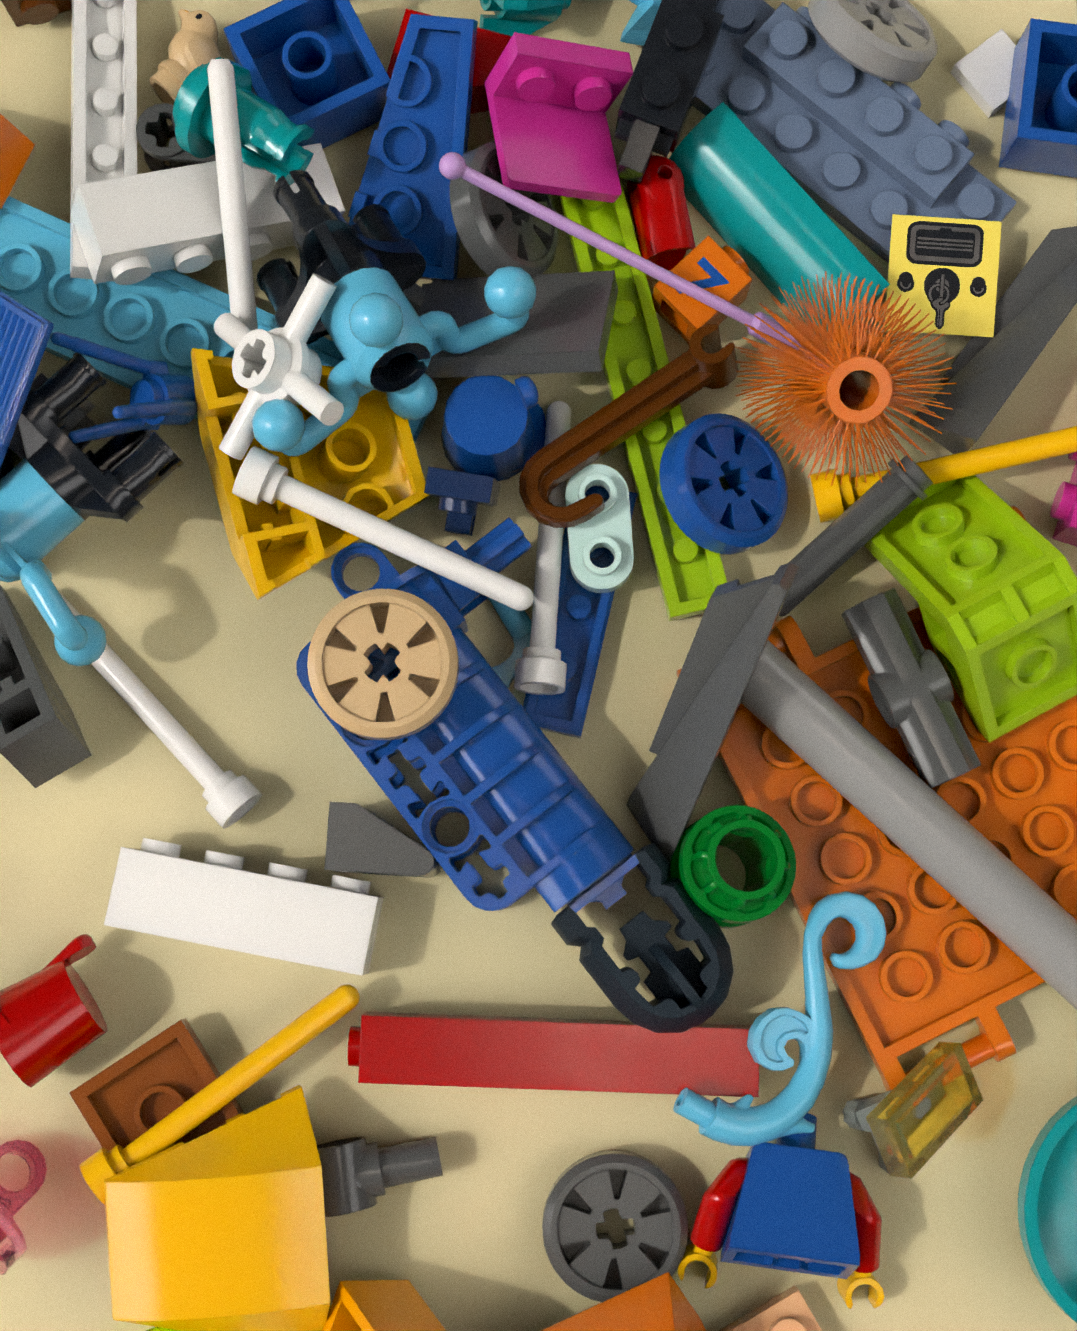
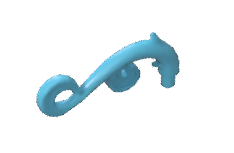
(783, 1115)

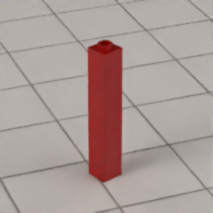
(551, 1054)

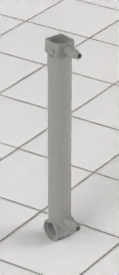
(916, 819)

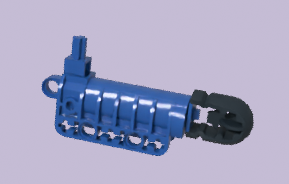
(532, 810)

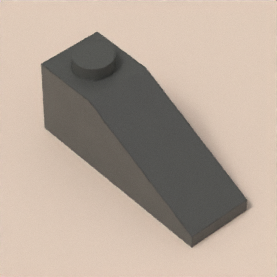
(35, 718)

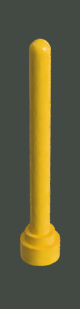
(836, 499)
(221, 1091)

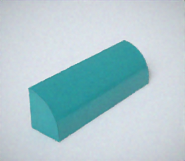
(768, 215)

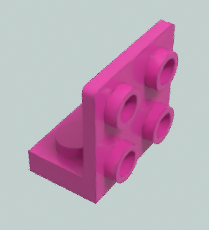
(552, 119)

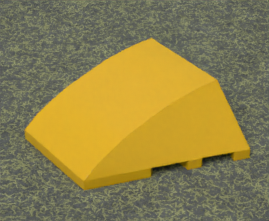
(363, 463)
(224, 1228)

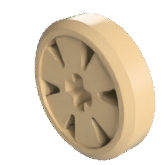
(341, 666)

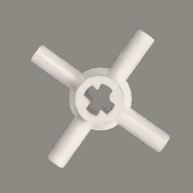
(278, 365)

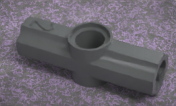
(910, 688)

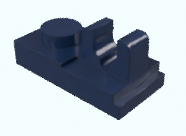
(460, 496)

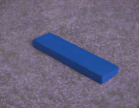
(579, 637)

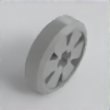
(877, 36)

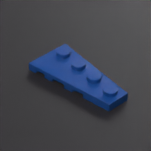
(420, 123)

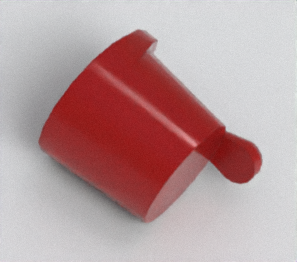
(49, 1016)

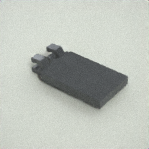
(563, 333)

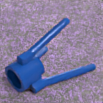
(154, 399)

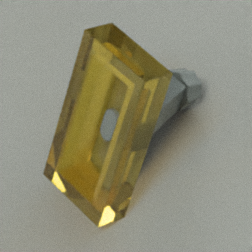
(919, 1111)

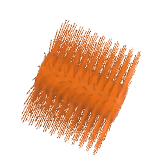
(841, 375)

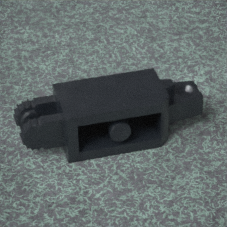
(665, 82)

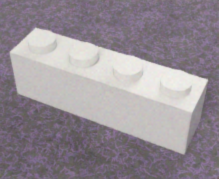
(175, 219)
(244, 909)

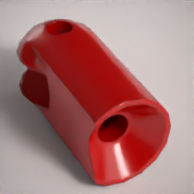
(661, 213)

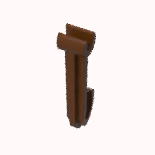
(701, 366)

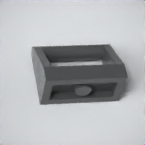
(369, 845)

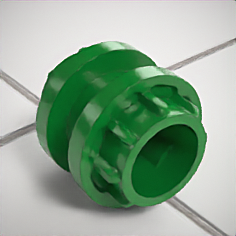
(763, 851)

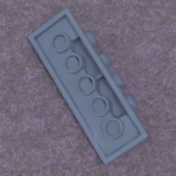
(839, 130)

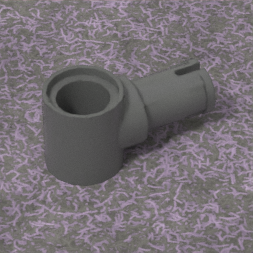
(361, 1171)

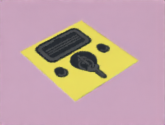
(947, 271)

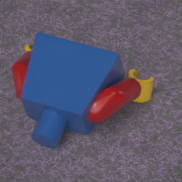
(790, 1213)

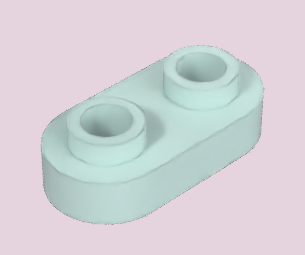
(606, 530)

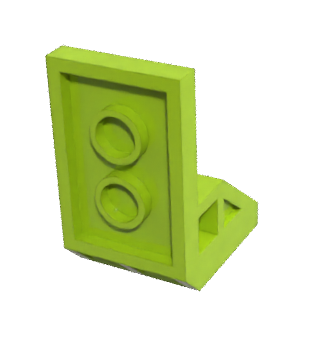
(990, 600)

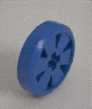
(691, 487)

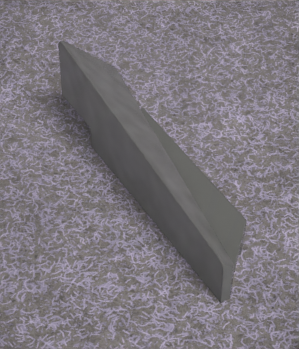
(994, 366)
(706, 703)

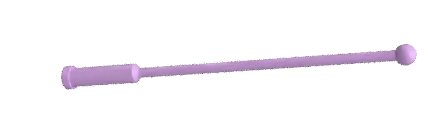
(453, 167)

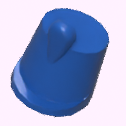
(493, 426)

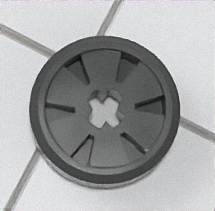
(495, 230)
(640, 1192)

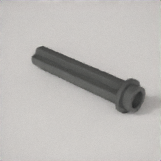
(855, 528)

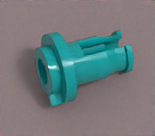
(266, 133)

